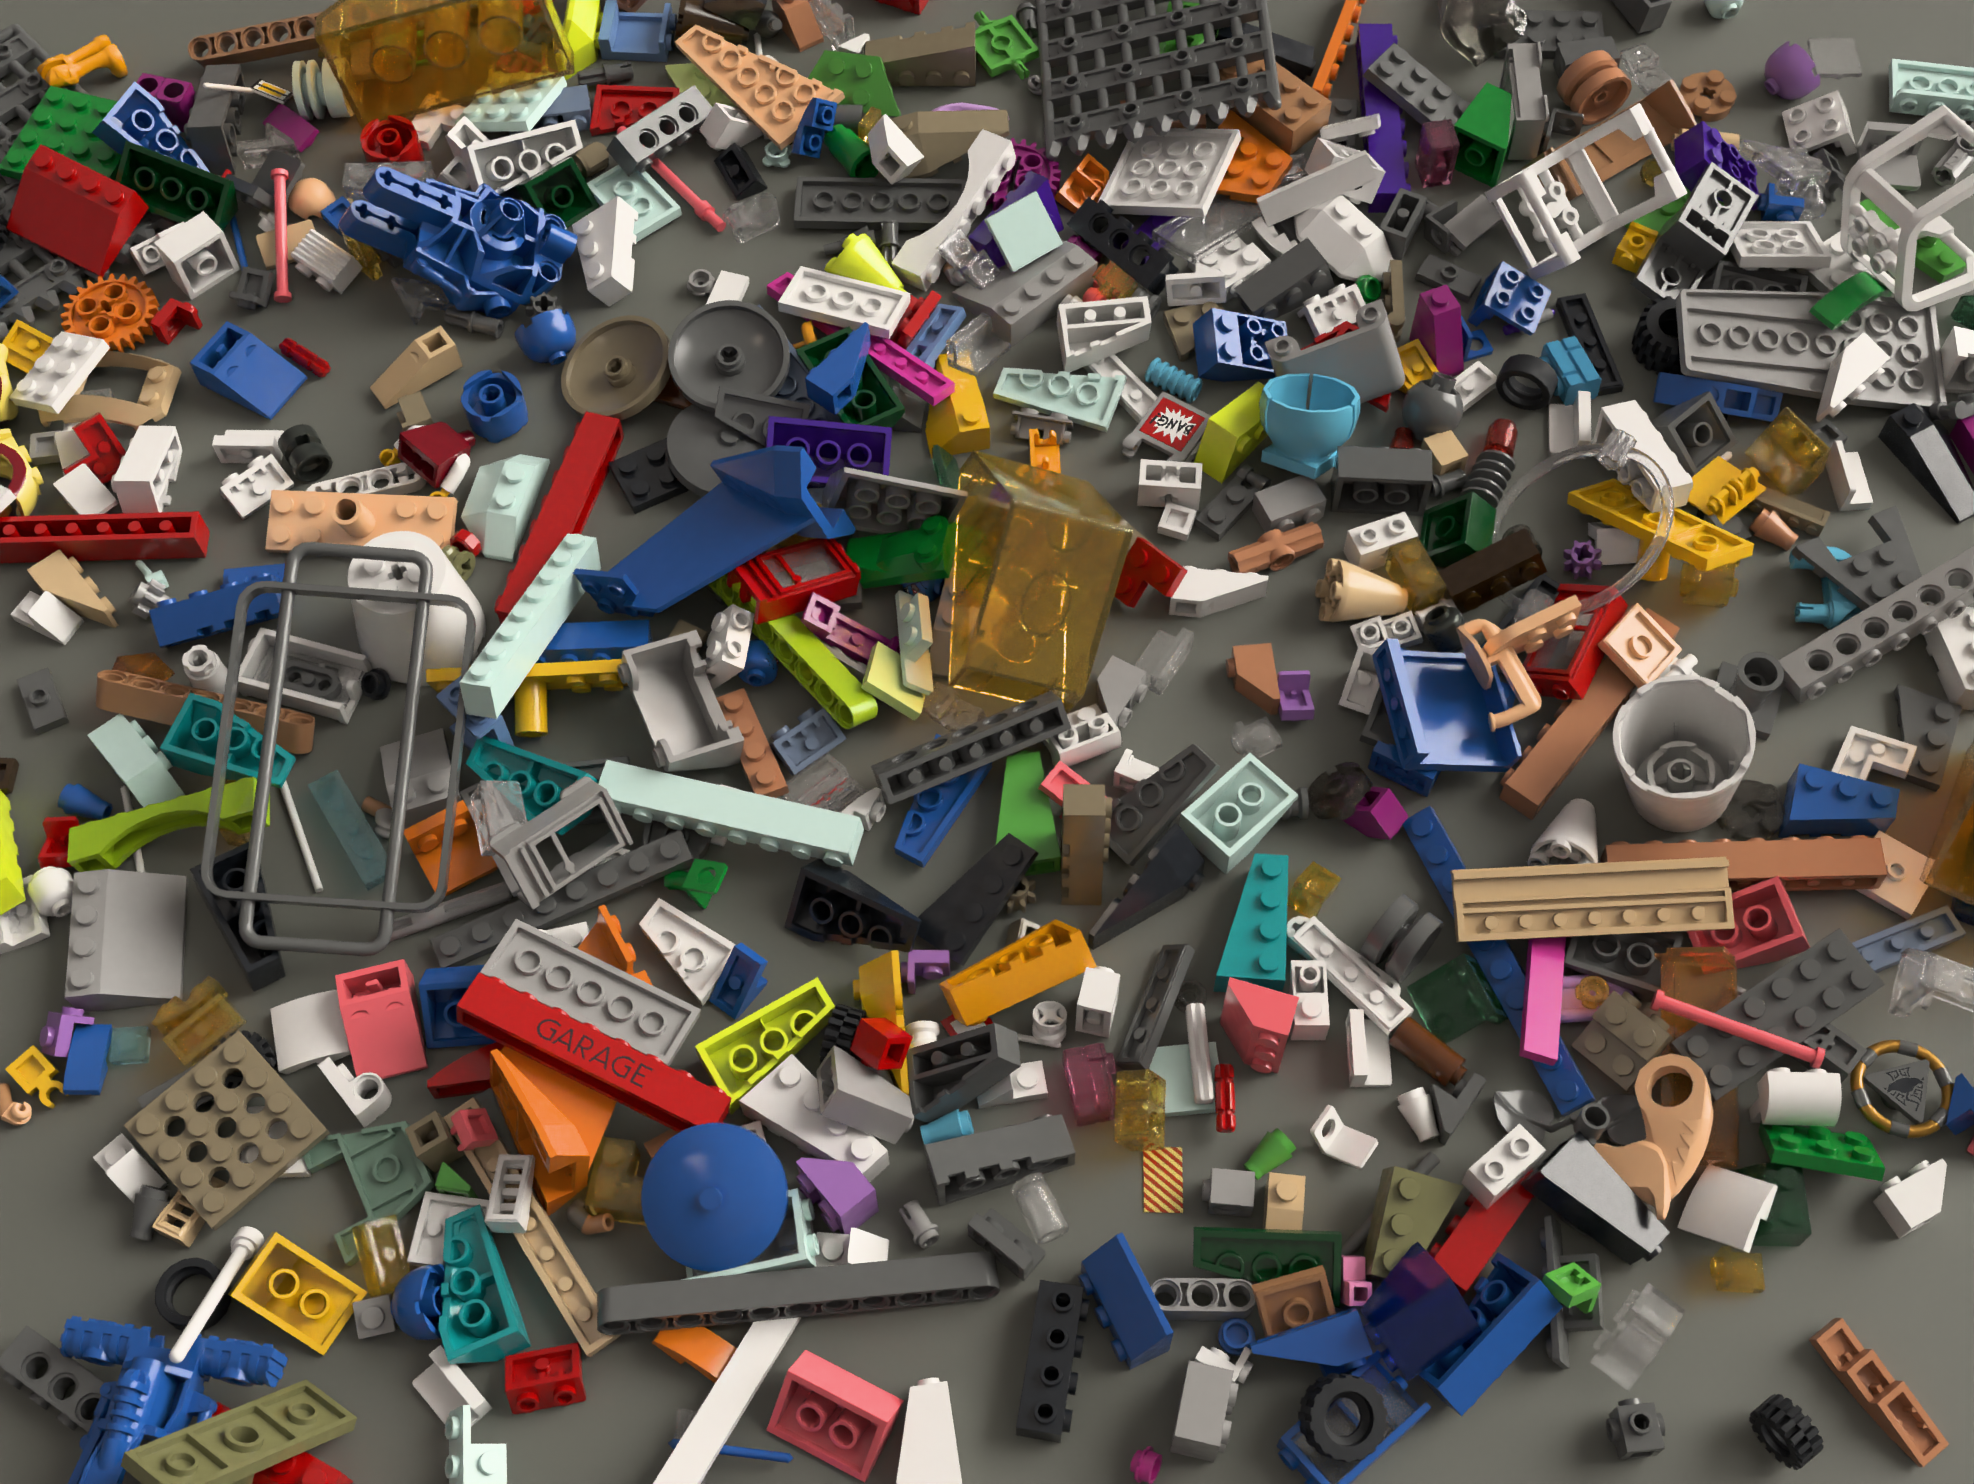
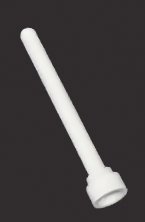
(243, 1247)

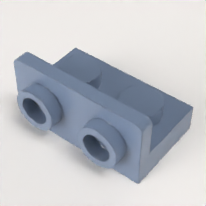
(807, 740)

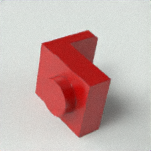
(173, 318)
(55, 848)

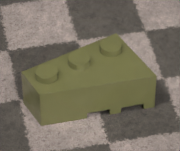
(1405, 1212)

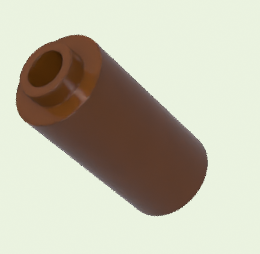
(1428, 1052)

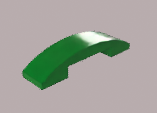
(1847, 298)

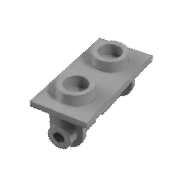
(1029, 419)

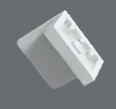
(1819, 124)

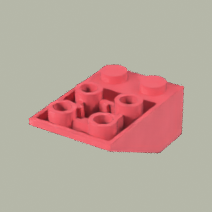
(382, 1019)

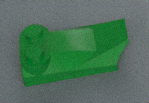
(905, 554)

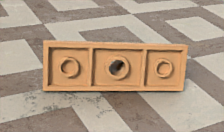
(354, 518)

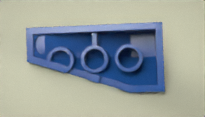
(141, 120)

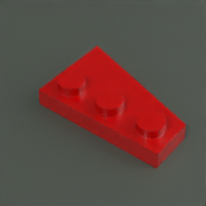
(626, 105)

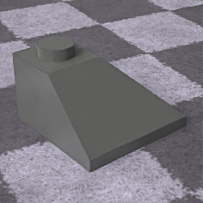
(1695, 432)

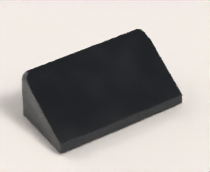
(740, 172)

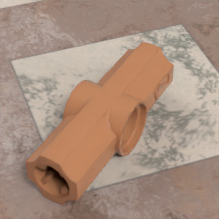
(1276, 549)

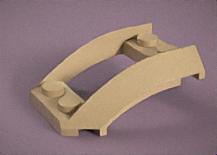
(152, 402)

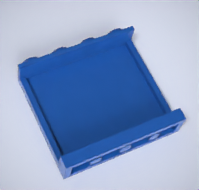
(1443, 712)

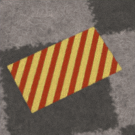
(1163, 1180)

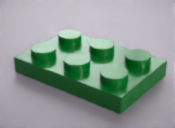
(1822, 1150)

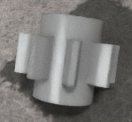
(146, 596)

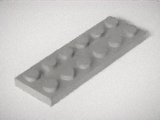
(592, 991)

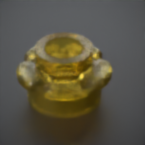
(1592, 983)

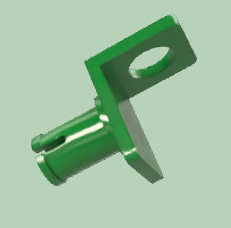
(699, 881)

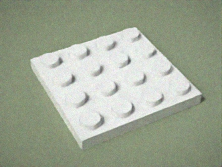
(1171, 172)

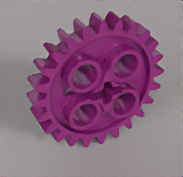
(1031, 160)

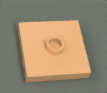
(1639, 646)

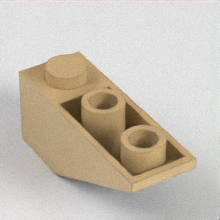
(418, 366)
(63, 580)

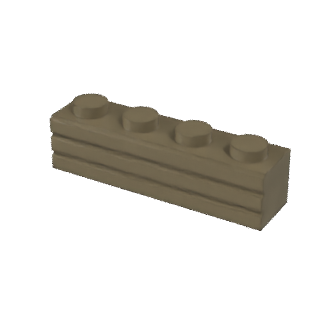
(1791, 511)

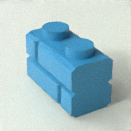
(1572, 369)

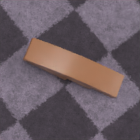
(1879, 1394)

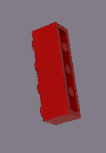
(1479, 1235)

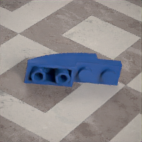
(1730, 397)

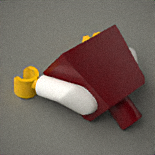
(433, 453)

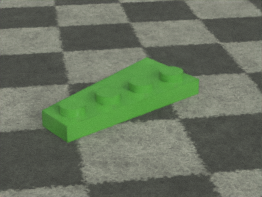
(1931, 253)

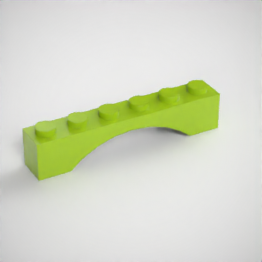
(113, 839)

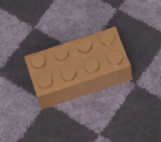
(1300, 115)

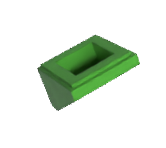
(452, 1184)

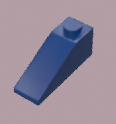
(1325, 1341)

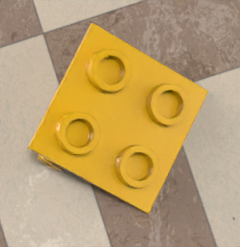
(1724, 489)

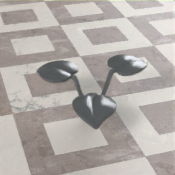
(1614, 1113)

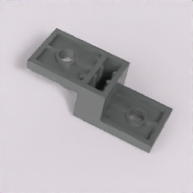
(1695, 235)

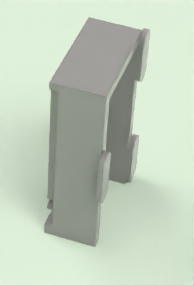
(1528, 105)
(518, 842)

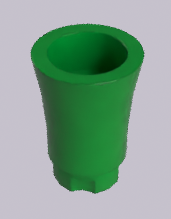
(851, 152)

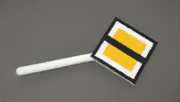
(260, 87)

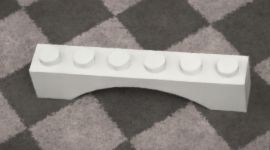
(989, 160)

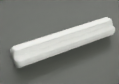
(1199, 1053)

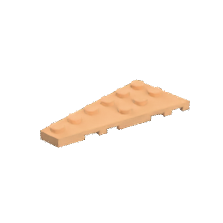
(759, 86)

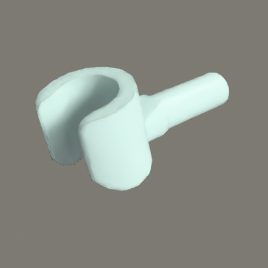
(158, 575)

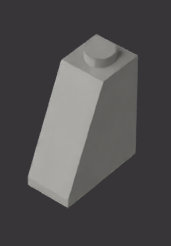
(862, 1098)

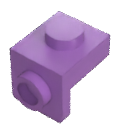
(1295, 695)
(57, 1033)

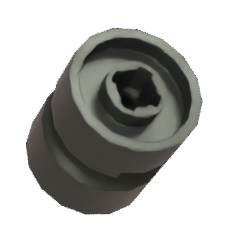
(305, 453)

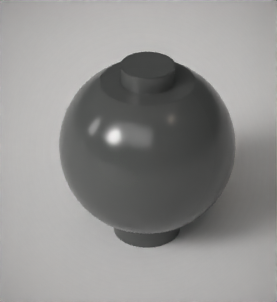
(1432, 406)

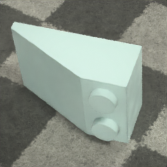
(1236, 812)

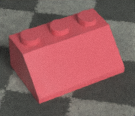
(1258, 1023)
(834, 1415)

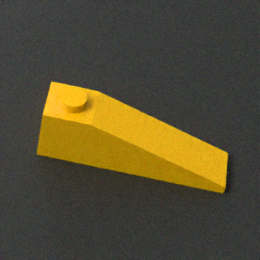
(959, 420)
(882, 997)

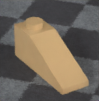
(1284, 1202)

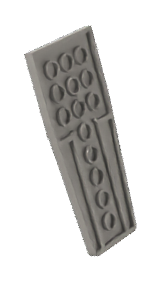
(1781, 347)

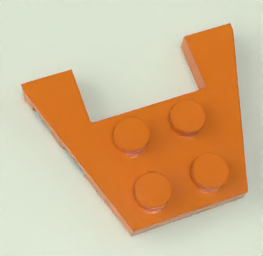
(1256, 165)

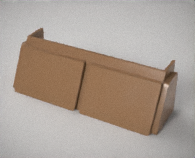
(1617, 151)

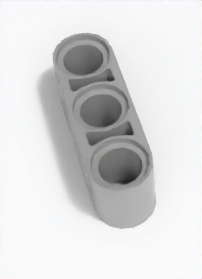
(1218, 1291)

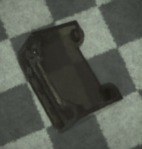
(1482, 27)

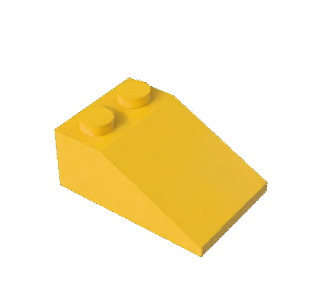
(297, 1293)

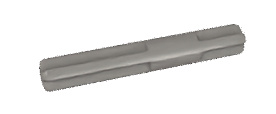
(451, 910)

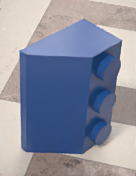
(439, 995)
(1125, 1303)

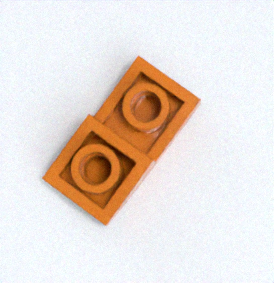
(698, 1348)

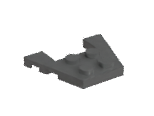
(1872, 573)

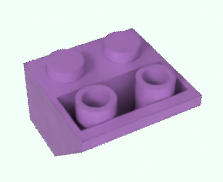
(839, 1191)

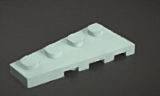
(1082, 398)

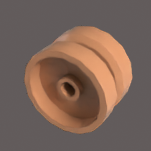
(1594, 86)

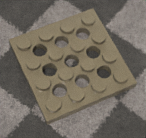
(245, 1179)

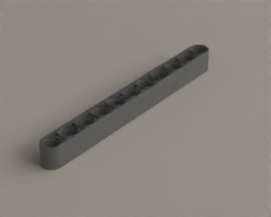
(796, 1293)

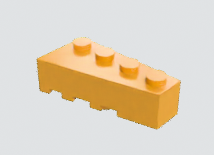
(1017, 972)

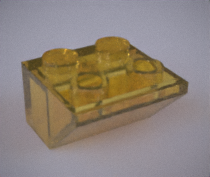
(1789, 453)

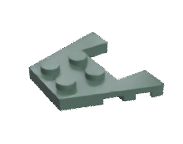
(383, 1170)

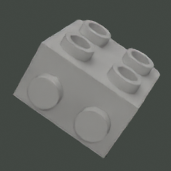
(1901, 170)

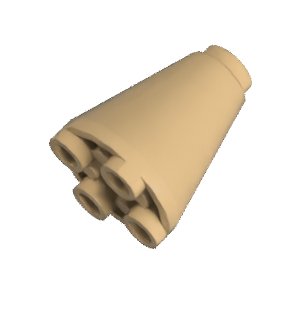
(1357, 593)

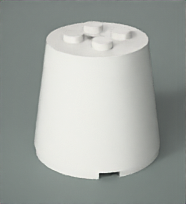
(387, 627)
(1686, 732)

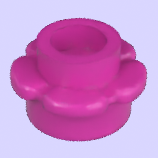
(1146, 1465)

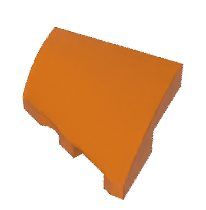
(1085, 180)

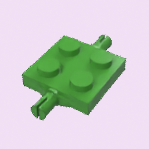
(1003, 45)

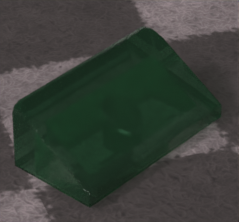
(945, 468)

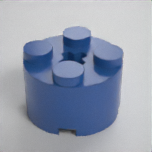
(494, 405)

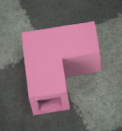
(1354, 1287)

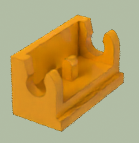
(1044, 452)

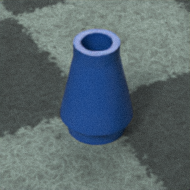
(82, 802)

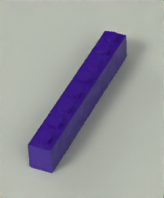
(1386, 144)

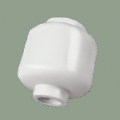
(52, 891)

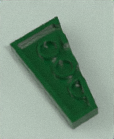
(1268, 1253)

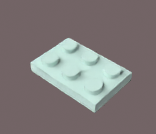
(642, 193)

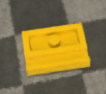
(25, 345)

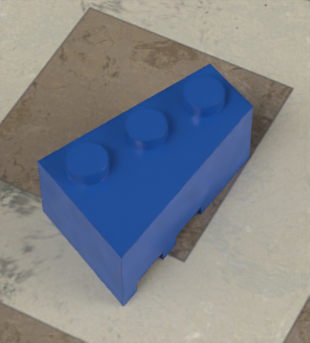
(1836, 804)

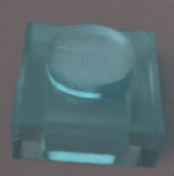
(130, 1045)

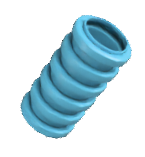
(1174, 380)

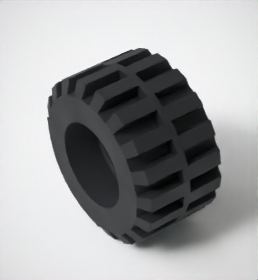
(1650, 338)

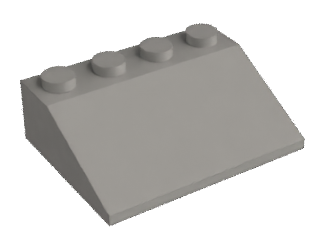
(1031, 294)
(889, 503)
(126, 939)

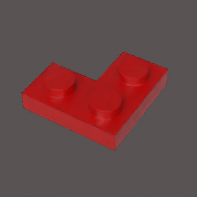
(102, 445)
(1147, 566)

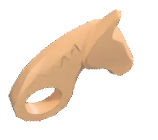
(1674, 1136)

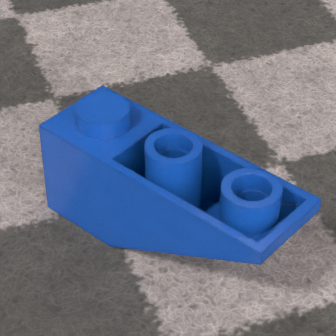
(838, 376)

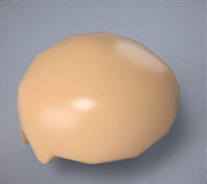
(310, 197)

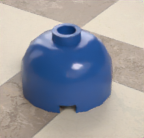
(548, 337)
(419, 1302)

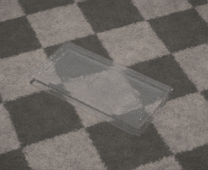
(1201, 236)

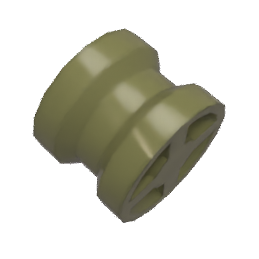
(462, 561)

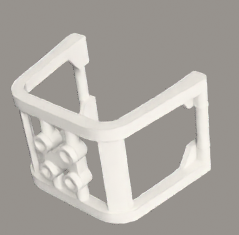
(1876, 244)
(1565, 251)

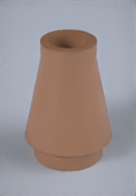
(1773, 529)

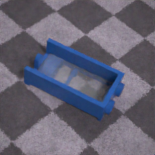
(1343, 1420)

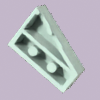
(134, 760)

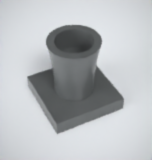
(1758, 684)

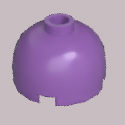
(1790, 72)

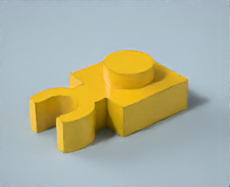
(35, 1073)

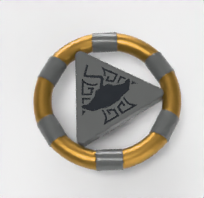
(1902, 1089)

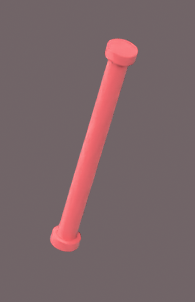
(282, 294)
(1813, 1056)

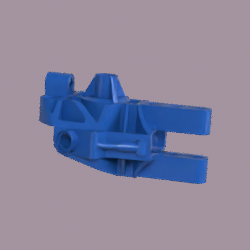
(474, 245)

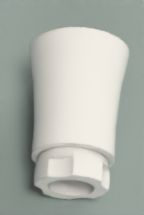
(205, 669)

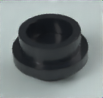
(376, 684)

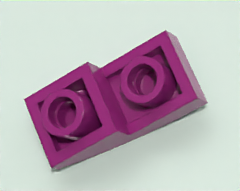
(293, 126)

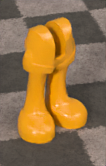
(68, 69)

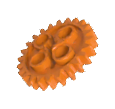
(112, 311)

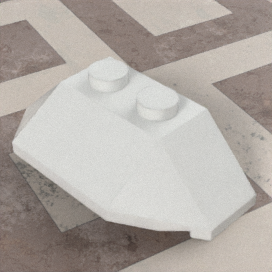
(1345, 239)

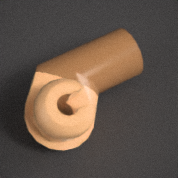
(11, 1111)

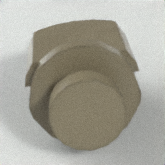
(591, 159)

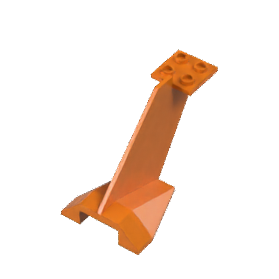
(550, 1112)

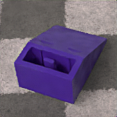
(1705, 145)

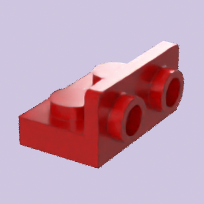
(914, 318)
(544, 1378)

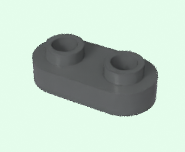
(312, 680)

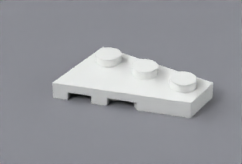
(688, 947)

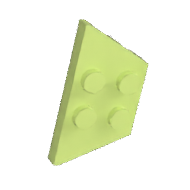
(688, 74)

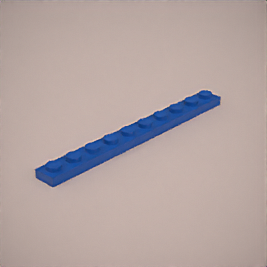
(1496, 960)

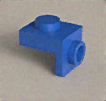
(1779, 207)

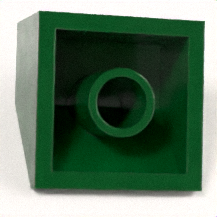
(559, 192)
(1457, 529)

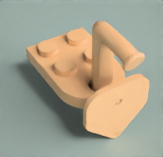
(1503, 648)

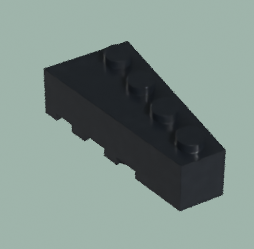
(258, 965)

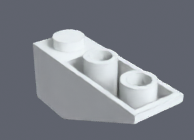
(1848, 372)
(1216, 590)

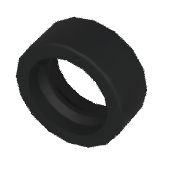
(1532, 369)
(173, 1278)

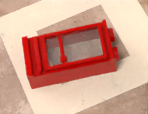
(788, 575)
(1568, 664)

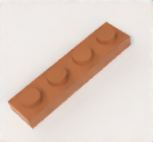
(756, 756)

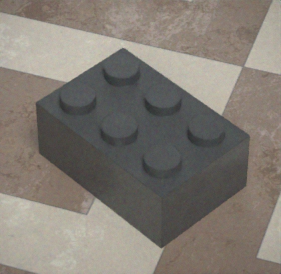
(1381, 480)

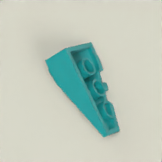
(194, 741)
(538, 776)
(478, 1305)

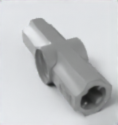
(1954, 162)

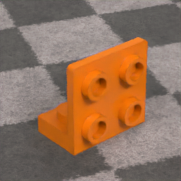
(466, 859)

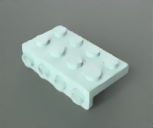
(1925, 86)

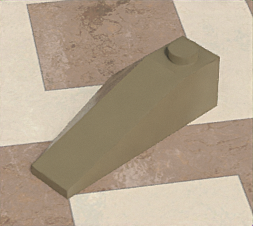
(947, 134)

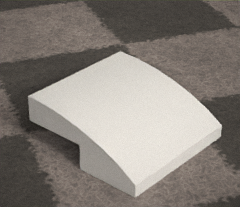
(22, 924)
(308, 1031)
(1727, 1207)

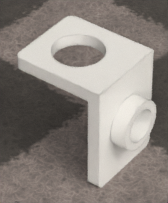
(1341, 1141)

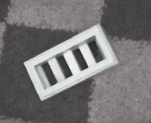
(510, 1217)

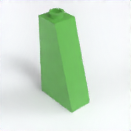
(1027, 811)

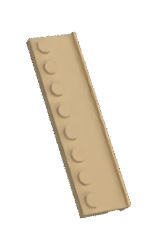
(1592, 899)

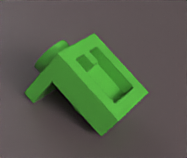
(1573, 1287)

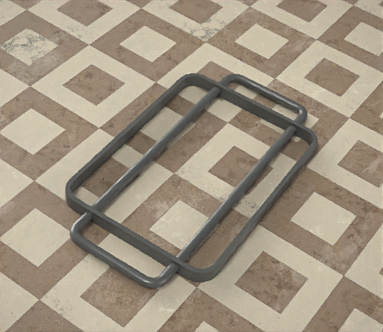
(288, 590)

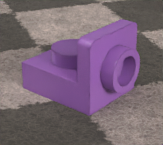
(924, 963)

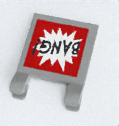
(1169, 427)

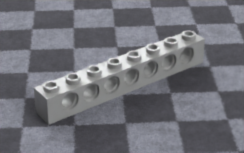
(1880, 620)

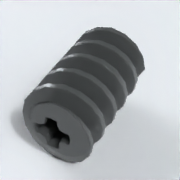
(1490, 476)

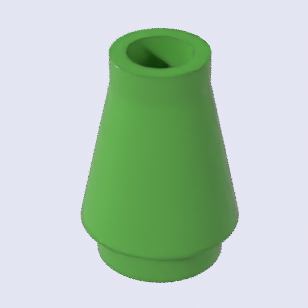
(1270, 1153)

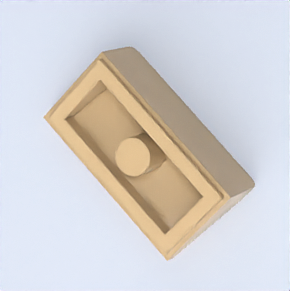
(295, 233)

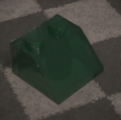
(1789, 1214)

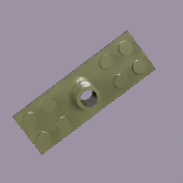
(242, 1439)

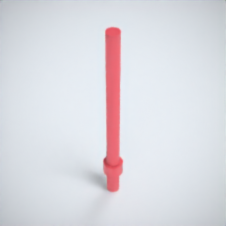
(701, 208)

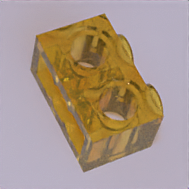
(1140, 1110)

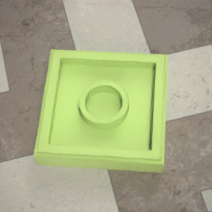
(885, 682)

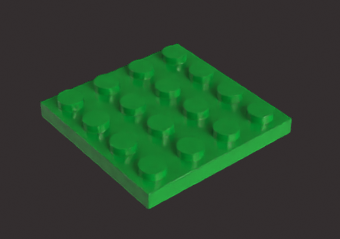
(65, 125)

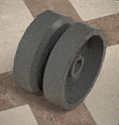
(1401, 938)

